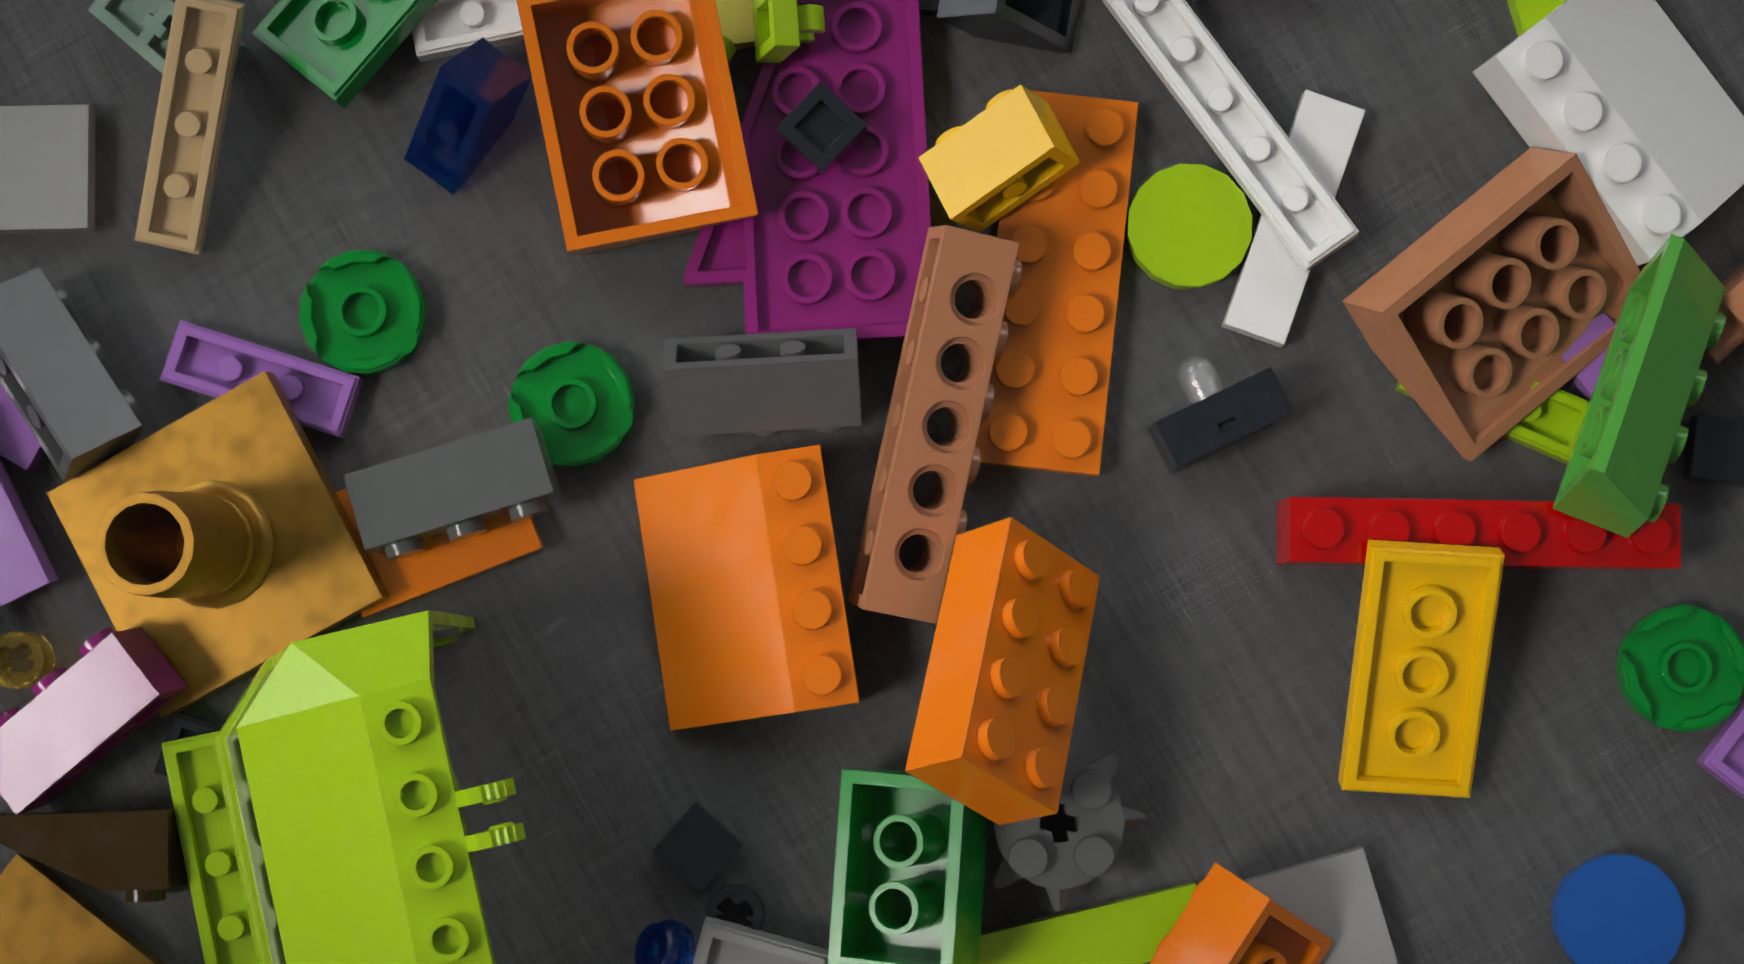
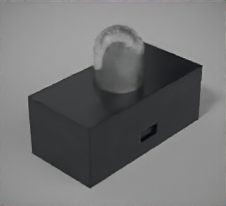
(1216, 413)

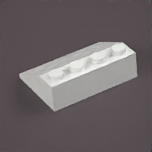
(1633, 108)

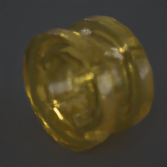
(42, 655)

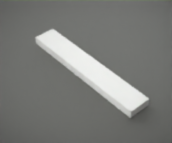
(1237, 127)

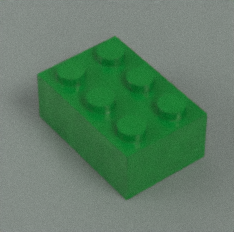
(905, 873)

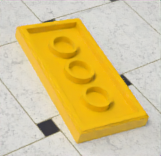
(1420, 668)

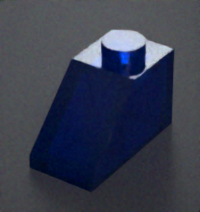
(466, 113)

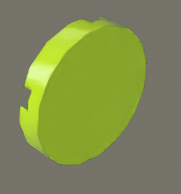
(1189, 226)

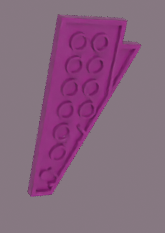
(842, 242)

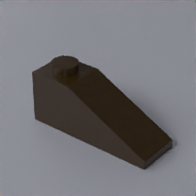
(104, 847)

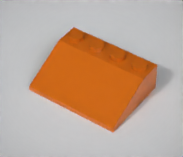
(636, 118)
(746, 588)

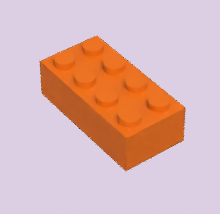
(1004, 673)

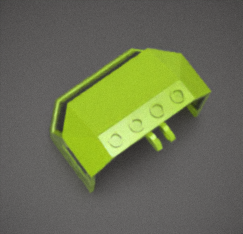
(353, 802)

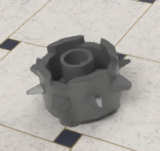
(1083, 850)

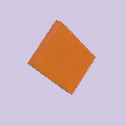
(448, 561)

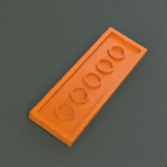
(1064, 311)

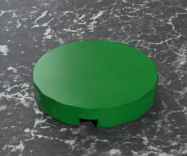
(363, 312)
(577, 399)
(1681, 668)

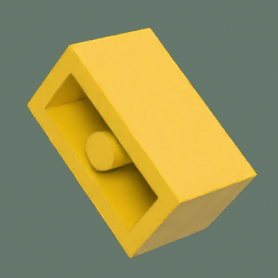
(998, 158)

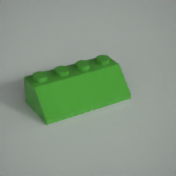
(1643, 393)

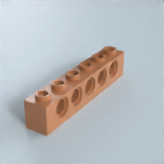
(919, 389)

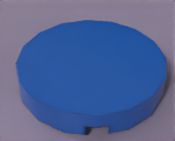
(1618, 912)

